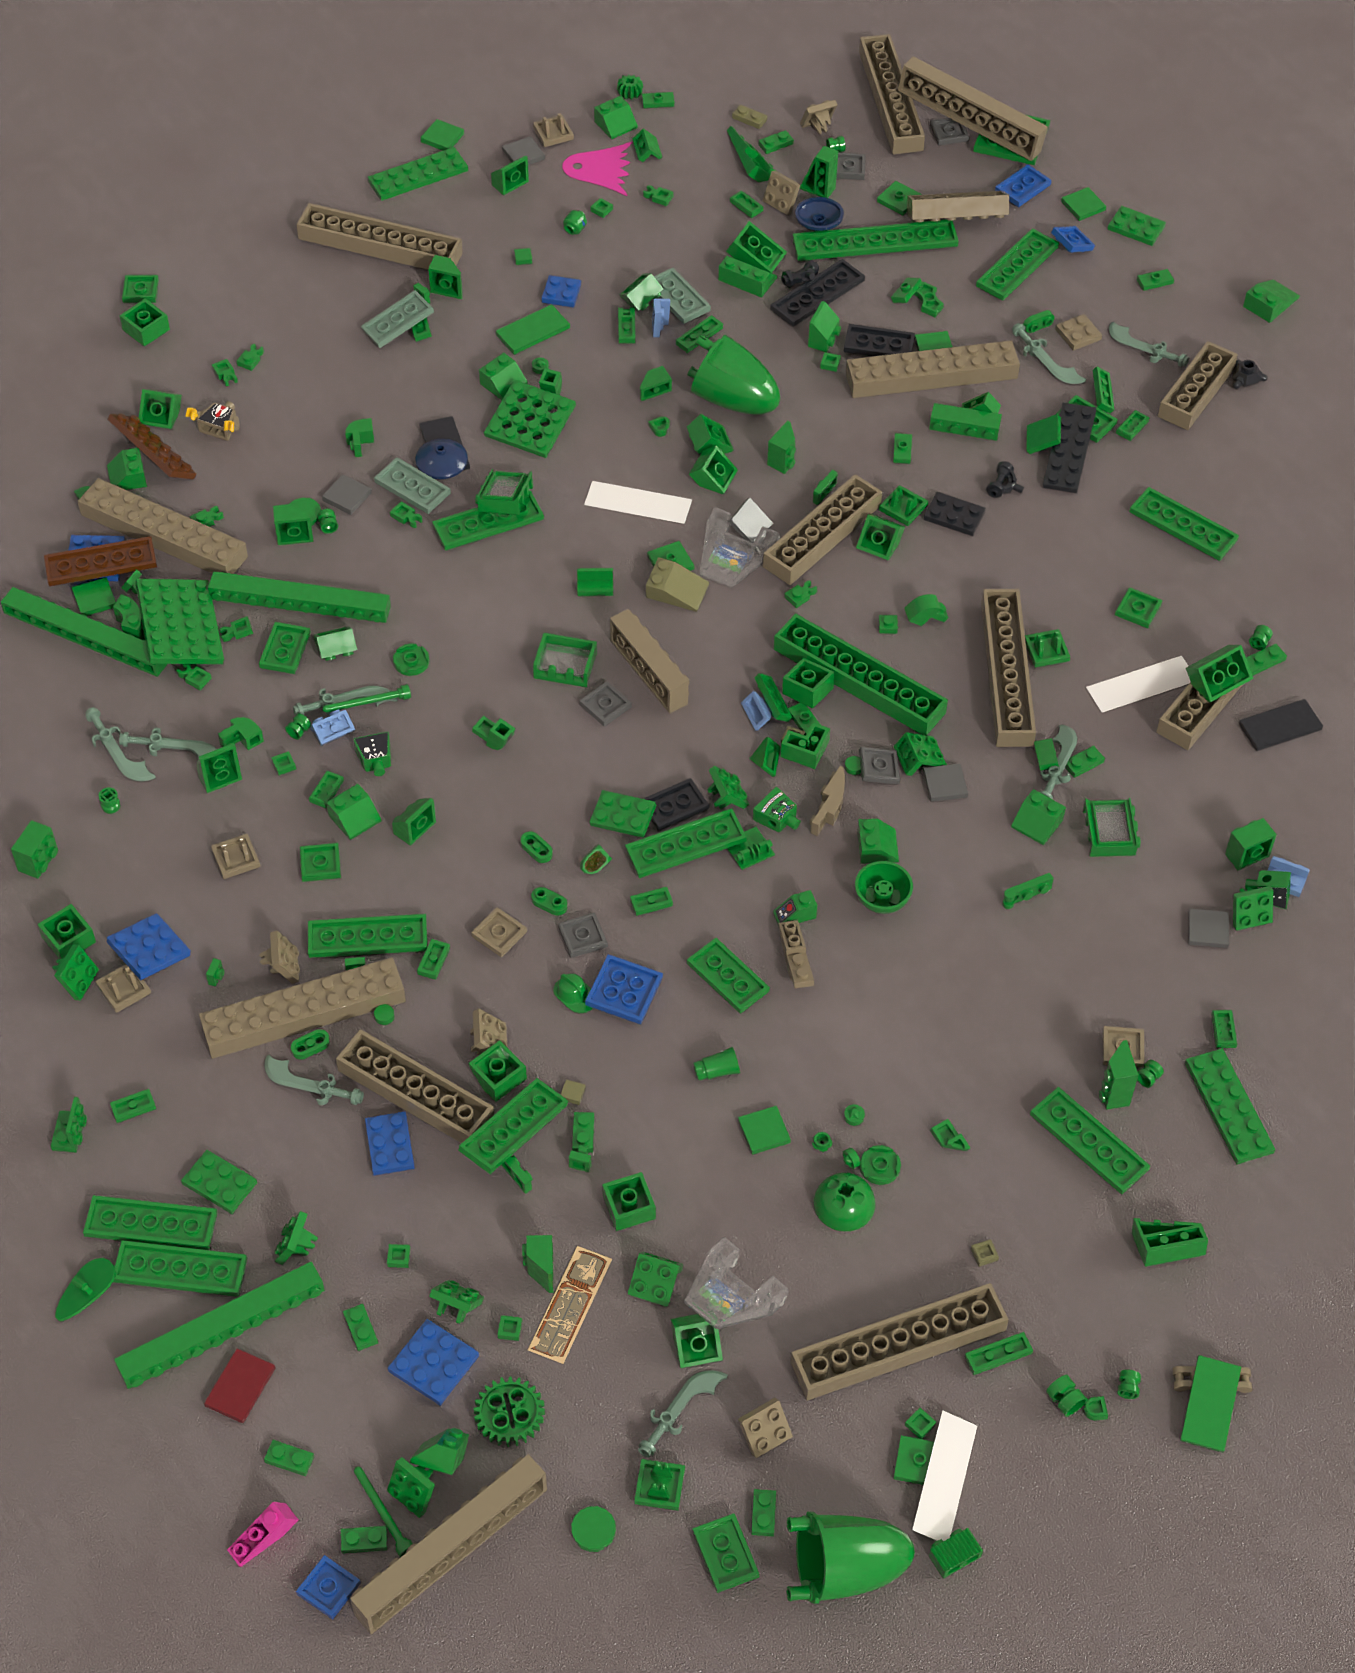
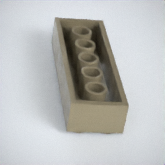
(958, 205)
(1197, 385)
(649, 661)
(1190, 716)

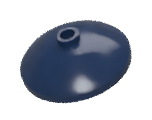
(819, 213)
(441, 458)

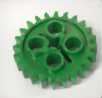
(488, 1415)

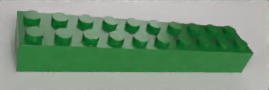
(862, 675)

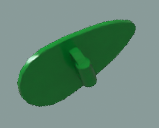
(85, 1288)

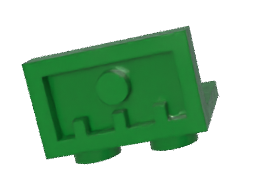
(917, 750)
(69, 1128)
(654, 1278)

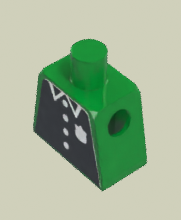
(374, 752)
(1279, 882)

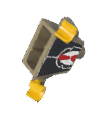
(216, 420)

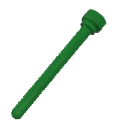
(401, 693)
(402, 1543)

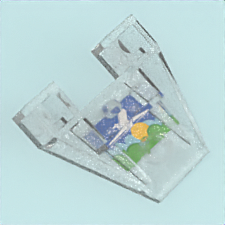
(729, 557)
(724, 1297)

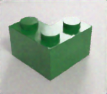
(806, 749)

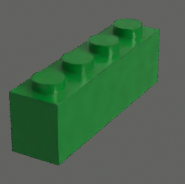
(965, 421)

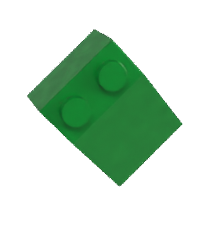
(756, 248)
(1269, 299)
(219, 768)

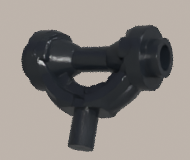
(809, 271)
(1004, 470)

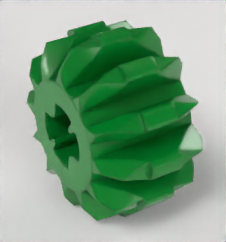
(630, 86)

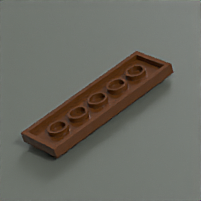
(152, 446)
(100, 561)

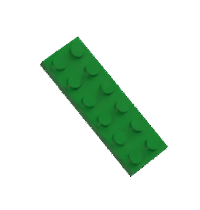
(417, 173)
(1017, 264)
(1184, 523)
(476, 525)
(685, 843)
(367, 935)
(1230, 1106)
(513, 1126)
(1090, 1140)
(150, 1222)
(180, 1268)

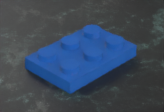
(1024, 185)
(389, 1143)

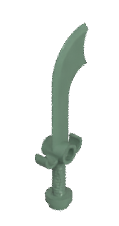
(1034, 347)
(1157, 350)
(328, 698)
(1067, 739)
(156, 743)
(133, 770)
(279, 1073)
(699, 1383)

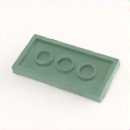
(684, 299)
(397, 319)
(412, 485)

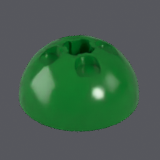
(883, 887)
(839, 1209)

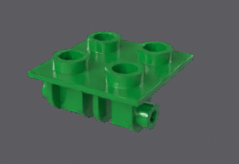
(752, 851)

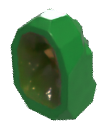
(594, 860)

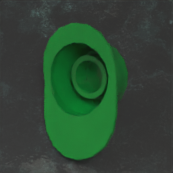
(572, 992)

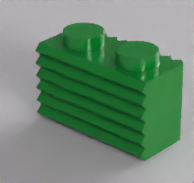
(955, 1552)

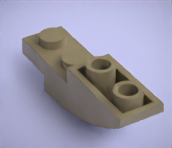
(831, 802)
(795, 954)

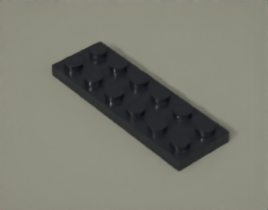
(824, 287)
(1069, 456)

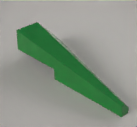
(751, 159)

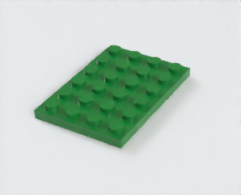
(179, 621)

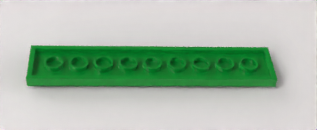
(875, 240)

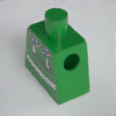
(776, 811)

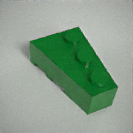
(822, 173)
(1168, 1241)

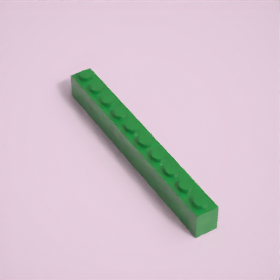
(299, 597)
(79, 629)
(219, 1325)

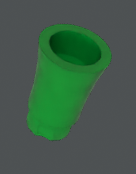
(717, 1065)

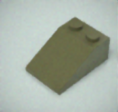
(675, 585)

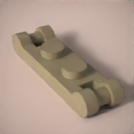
(1180, 1384)

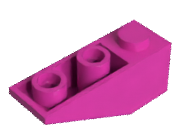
(263, 1532)

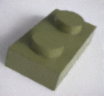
(749, 116)

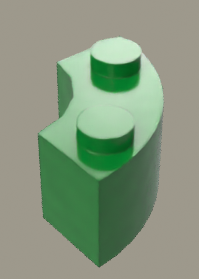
(129, 616)

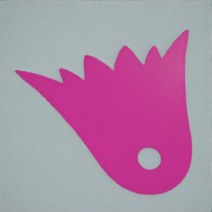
(600, 167)

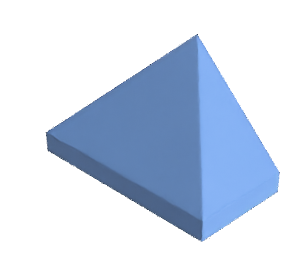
(756, 710)

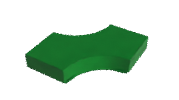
(930, 303)

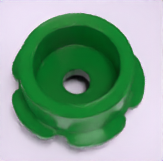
(822, 1137)

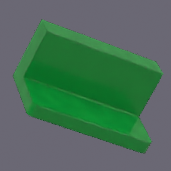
(645, 145)
(595, 582)

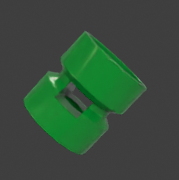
(1066, 1395)

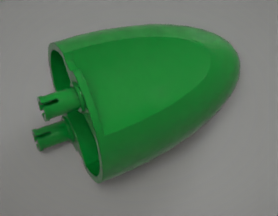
(734, 378)
(846, 1555)

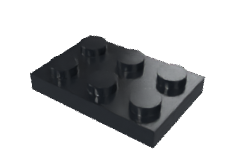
(954, 513)
(677, 804)

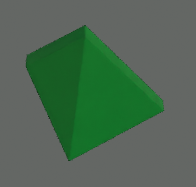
(767, 756)

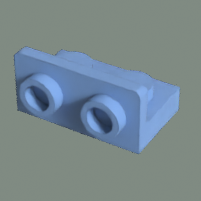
(660, 315)
(332, 727)
(1298, 873)

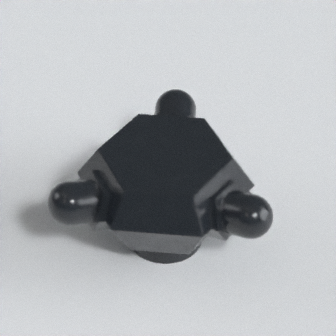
(1247, 374)

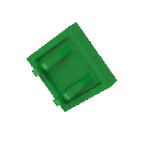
(903, 505)
(1047, 648)
(728, 787)
(1252, 907)
(75, 972)
(294, 1239)
(454, 1295)
(659, 1484)
(411, 1486)

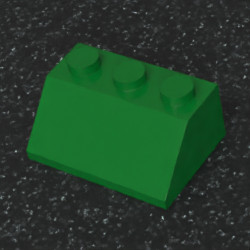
(745, 276)
(1220, 672)
(1119, 1079)

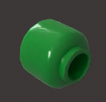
(574, 222)

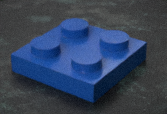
(1072, 239)
(561, 291)
(328, 1587)

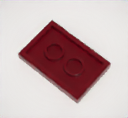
(239, 1385)

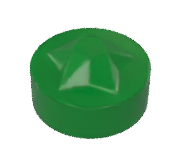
(539, 364)
(854, 1115)
(851, 1158)

